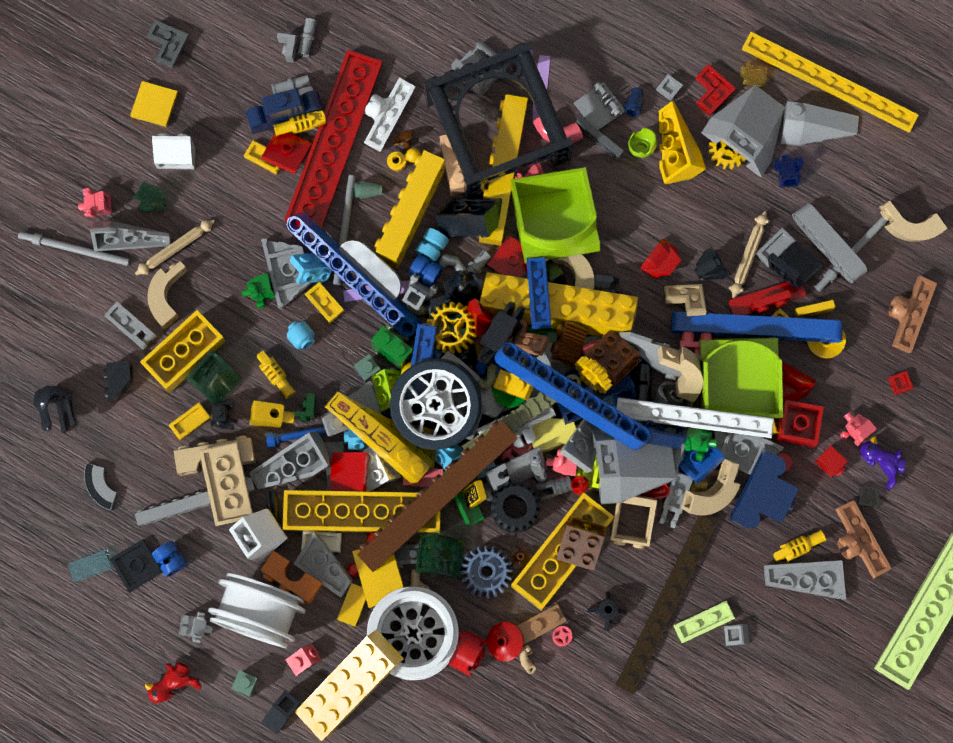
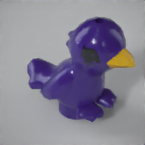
(888, 461)

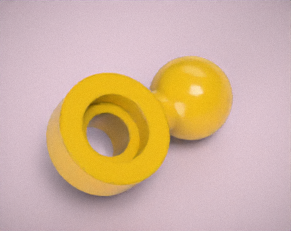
(410, 156)

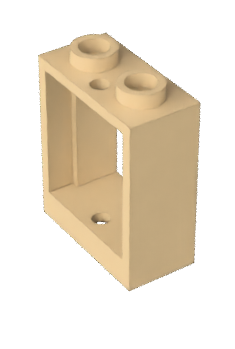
(637, 542)

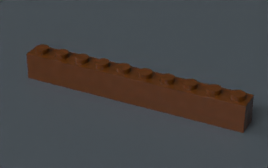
(437, 496)

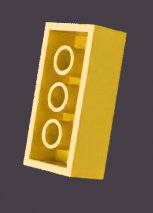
(182, 351)

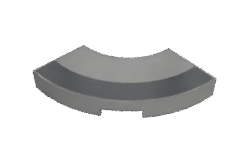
(97, 487)

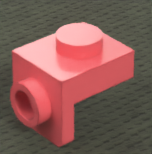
(303, 659)

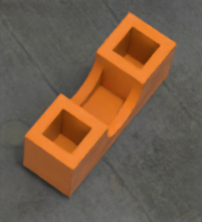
(276, 568)

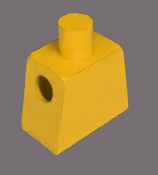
(261, 415)

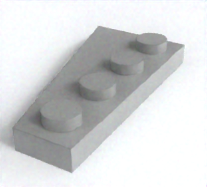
(811, 578)

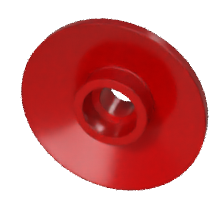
(513, 641)

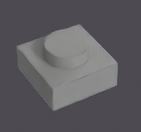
(669, 87)

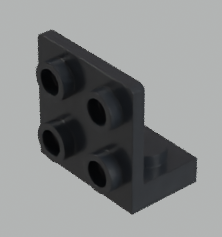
(794, 265)

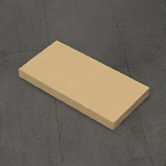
(226, 483)

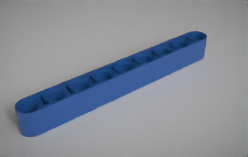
(344, 272)
(759, 327)
(582, 398)

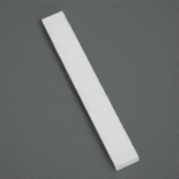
(696, 417)

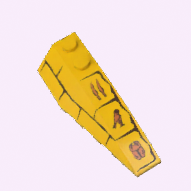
(382, 437)

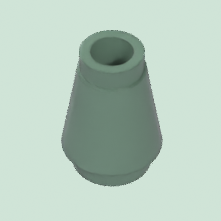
(367, 189)

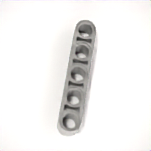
(829, 243)

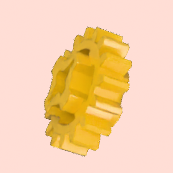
(727, 154)
(593, 374)

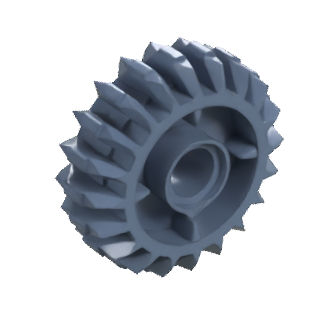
(490, 583)

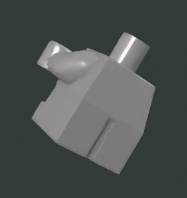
(418, 293)
(194, 627)

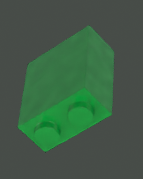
(391, 348)

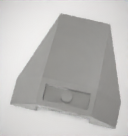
(749, 127)
(629, 471)

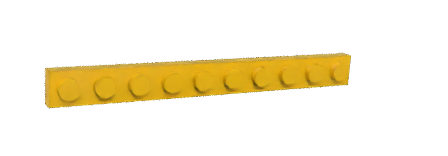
(830, 82)

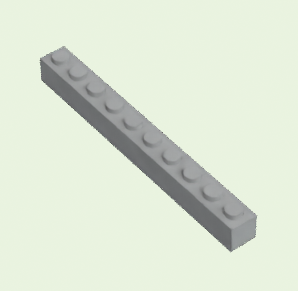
(178, 506)

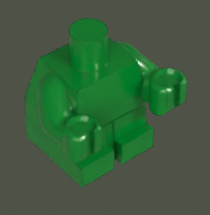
(259, 289)
(699, 440)

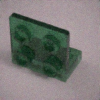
(440, 555)

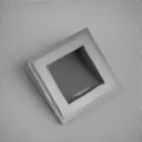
(736, 634)

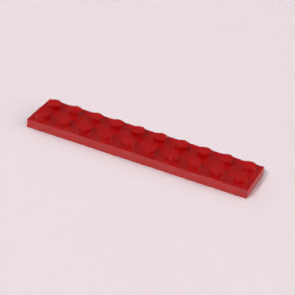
(335, 138)

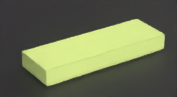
(704, 622)

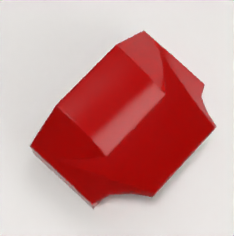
(661, 260)
(481, 316)
(795, 383)

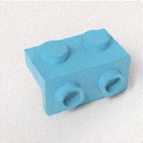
(310, 268)

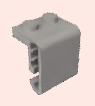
(474, 56)

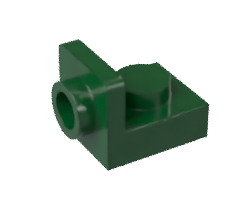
(309, 405)

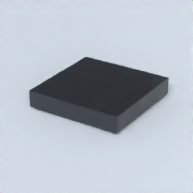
(136, 565)

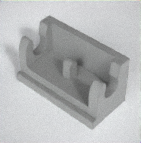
(496, 479)

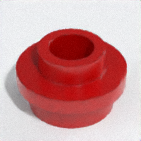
(580, 485)

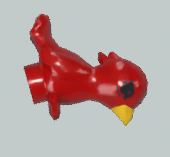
(175, 678)

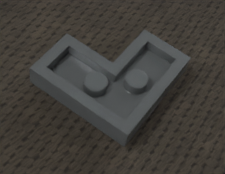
(172, 43)

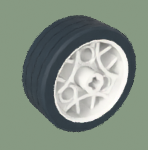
(402, 408)

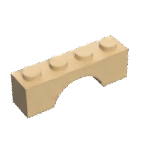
(189, 460)

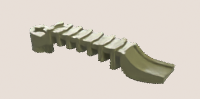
(526, 412)

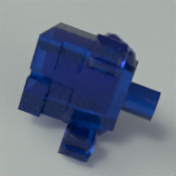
(788, 170)

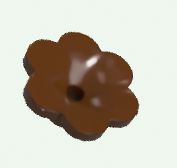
(403, 139)
(516, 561)

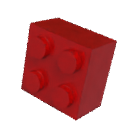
(800, 424)

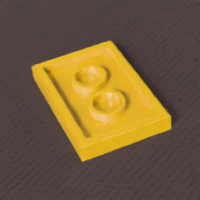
(380, 582)

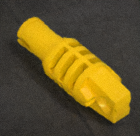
(300, 123)
(275, 374)
(799, 546)

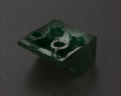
(213, 378)

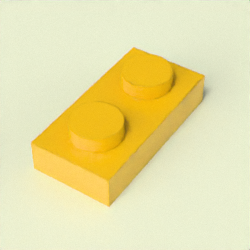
(324, 302)
(513, 385)

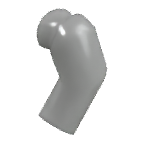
(451, 260)

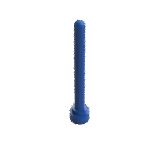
(274, 438)

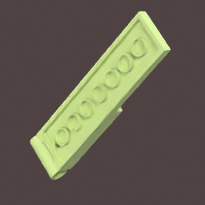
(922, 623)

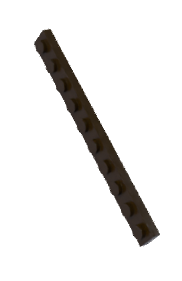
(666, 603)

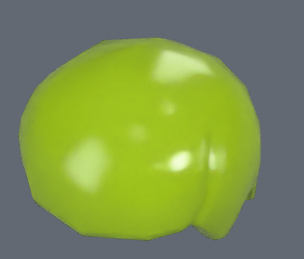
(642, 143)

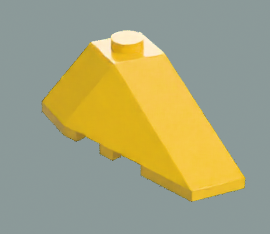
(679, 150)

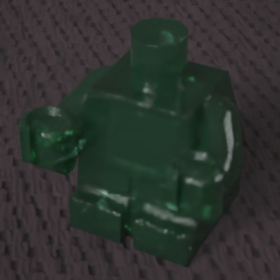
(150, 198)

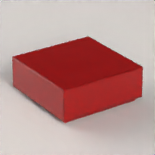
(900, 383)

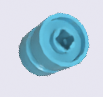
(432, 244)

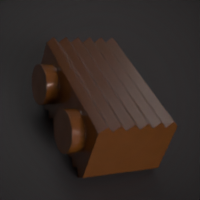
(568, 343)

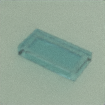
(89, 566)

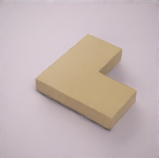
(690, 295)

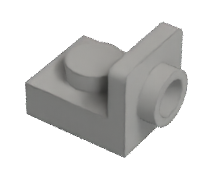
(290, 45)

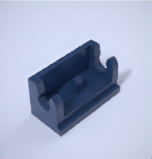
(665, 436)

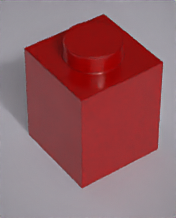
(831, 462)

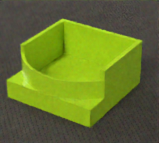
(555, 214)
(742, 376)

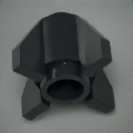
(710, 266)
(605, 616)

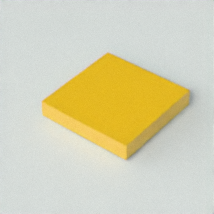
(154, 104)

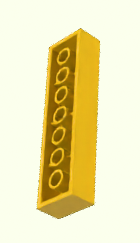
(586, 307)
(346, 511)

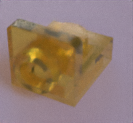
(753, 74)

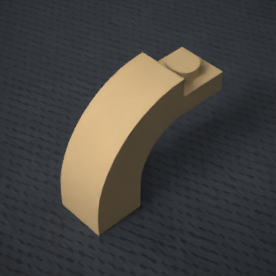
(911, 232)
(580, 268)
(158, 294)
(691, 381)
(717, 496)

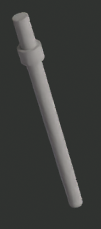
(345, 219)
(38, 239)
(832, 273)

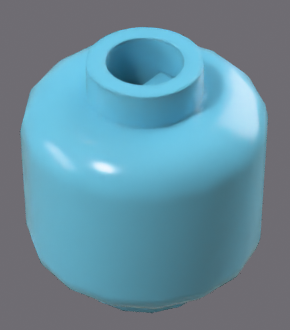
(300, 335)

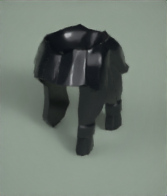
(459, 280)
(62, 398)

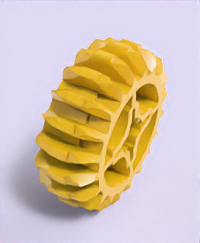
(458, 324)

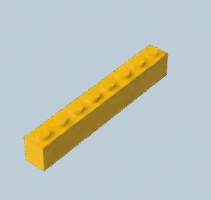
(507, 148)

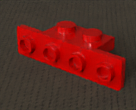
(765, 299)

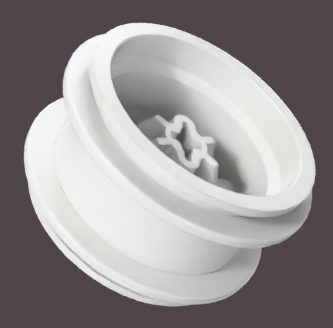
(413, 599)
(257, 610)

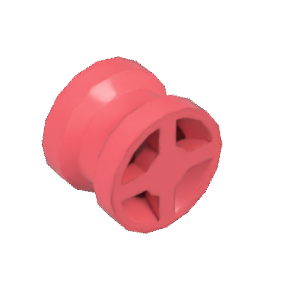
(561, 632)

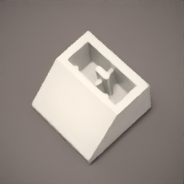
(173, 151)
(258, 534)

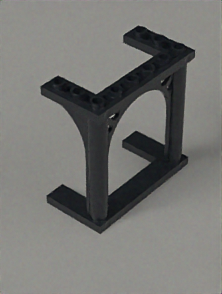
(522, 60)

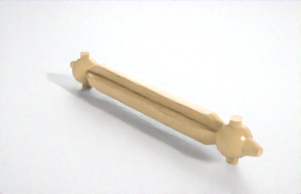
(174, 247)
(749, 254)

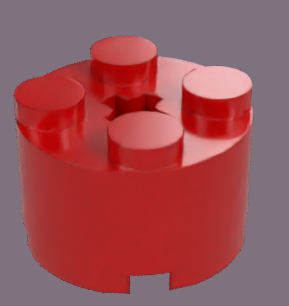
(468, 652)

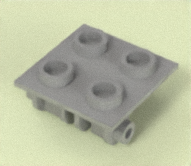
(599, 106)
(527, 466)

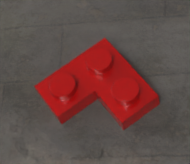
(718, 90)

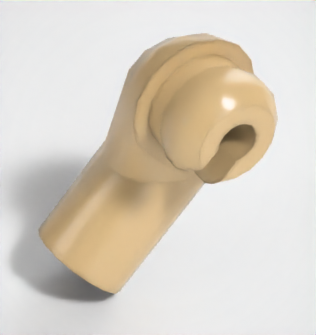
(415, 580)
(525, 661)

